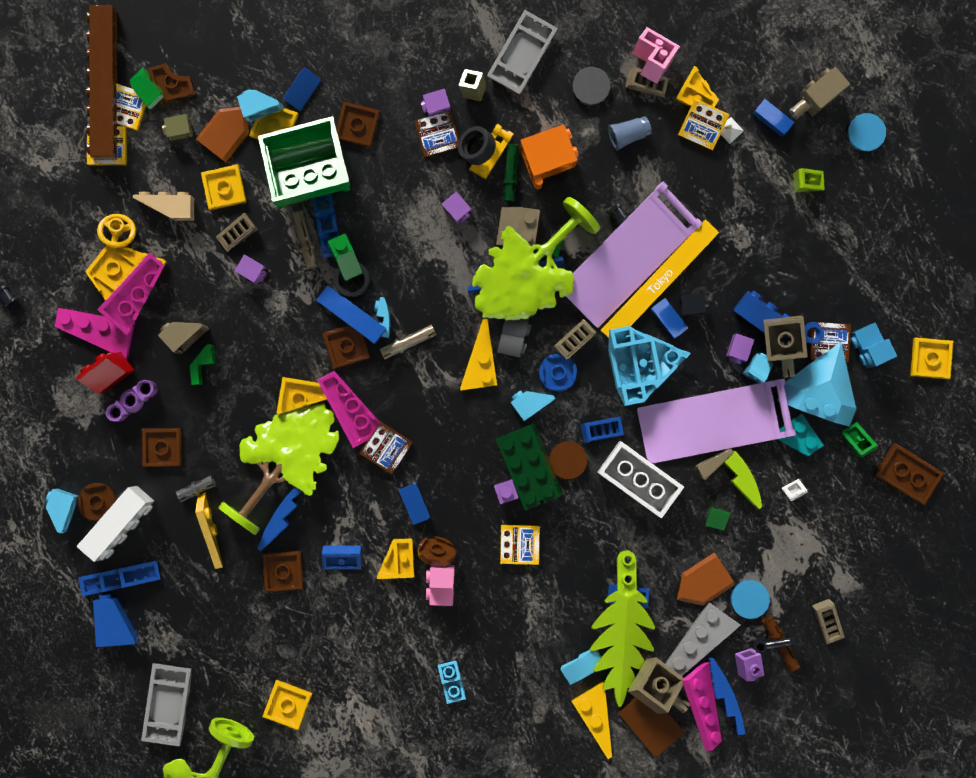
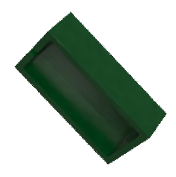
(529, 466)

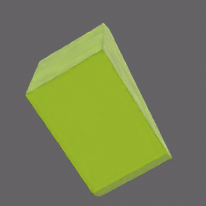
(808, 180)

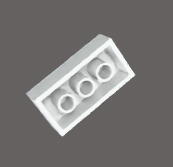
(640, 479)
(115, 524)

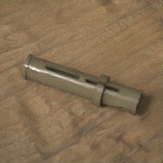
(304, 240)
(407, 342)

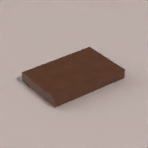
(909, 474)
(653, 729)

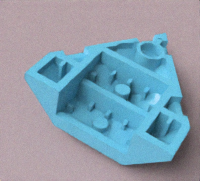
(640, 363)
(823, 388)

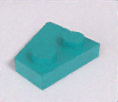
(805, 439)

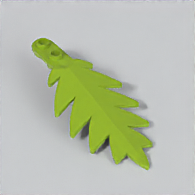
(624, 632)

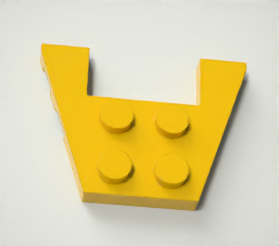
(113, 267)

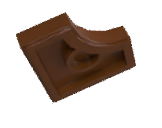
(172, 85)

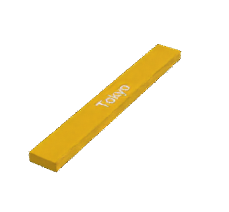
(662, 278)

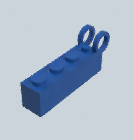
(755, 311)

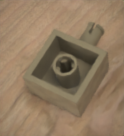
(819, 94)
(785, 351)
(658, 687)

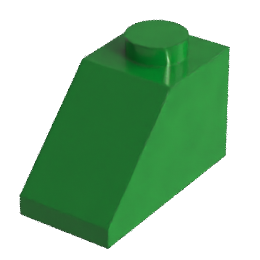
(344, 257)

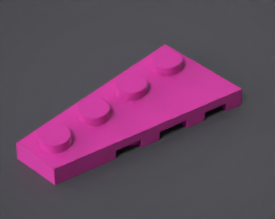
(129, 297)
(95, 330)
(350, 411)
(703, 705)

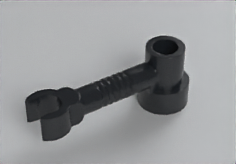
(776, 643)

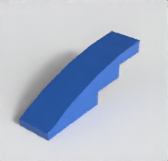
(326, 222)
(351, 314)
(278, 521)
(119, 578)
(723, 690)

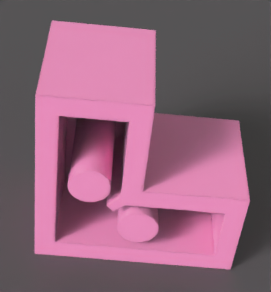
(656, 52)
(441, 585)

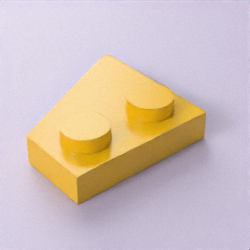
(696, 88)
(398, 561)

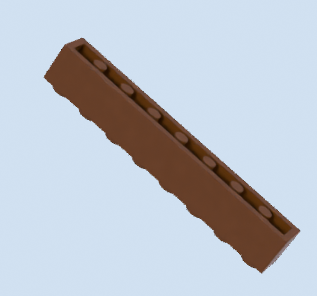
(102, 82)

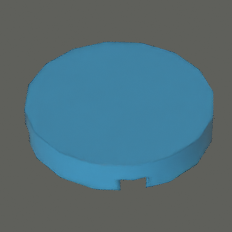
(866, 132)
(750, 599)

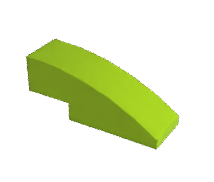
(743, 479)

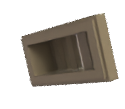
(630, 83)
(246, 233)
(586, 328)
(708, 466)
(823, 610)

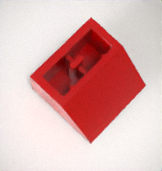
(105, 372)

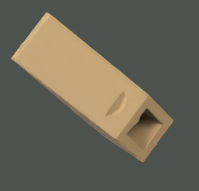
(177, 207)

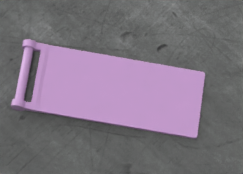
(630, 256)
(713, 421)

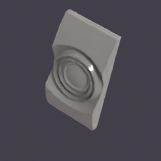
(522, 52)
(166, 704)

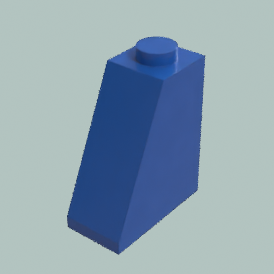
(112, 623)

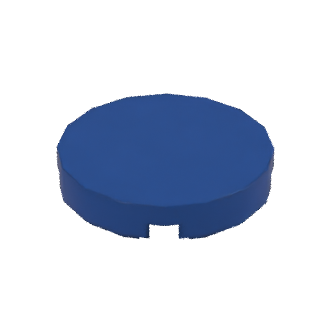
(557, 372)

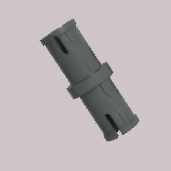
(196, 488)

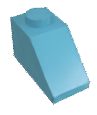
(257, 105)
(758, 368)
(529, 403)
(61, 508)

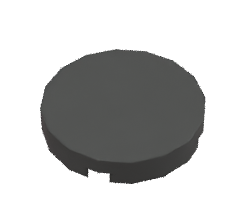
(591, 86)

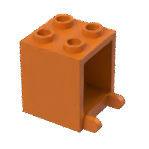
(548, 154)

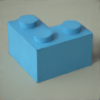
(872, 346)

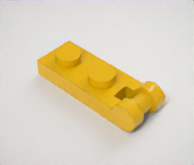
(484, 169)

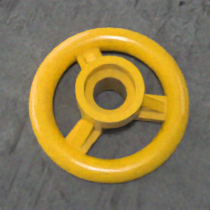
(116, 221)

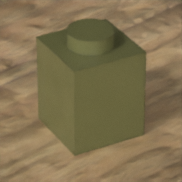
(472, 85)
(177, 127)

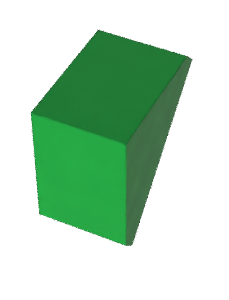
(858, 440)

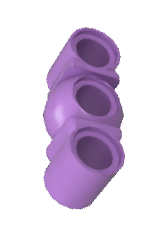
(123, 405)

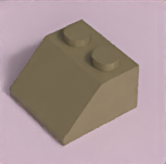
(522, 220)
(181, 335)

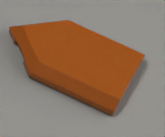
(225, 132)
(704, 581)

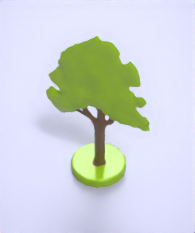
(294, 444)

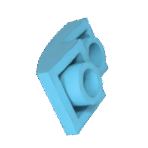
(383, 312)
(581, 666)
(451, 682)

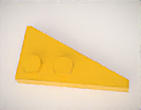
(481, 367)
(297, 394)
(208, 529)
(593, 710)

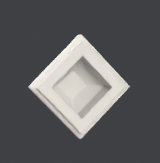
(731, 130)
(794, 490)

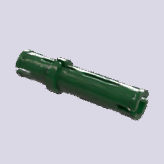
(511, 173)

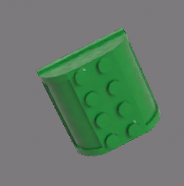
(304, 162)

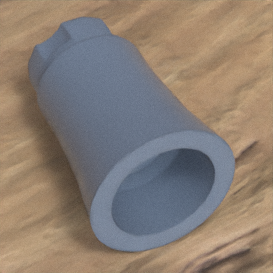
(628, 132)

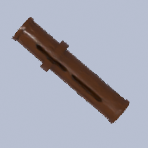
(777, 634)

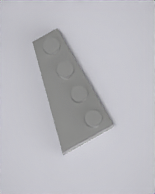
(703, 636)

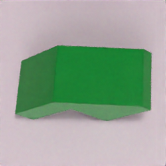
(146, 88)
(206, 357)

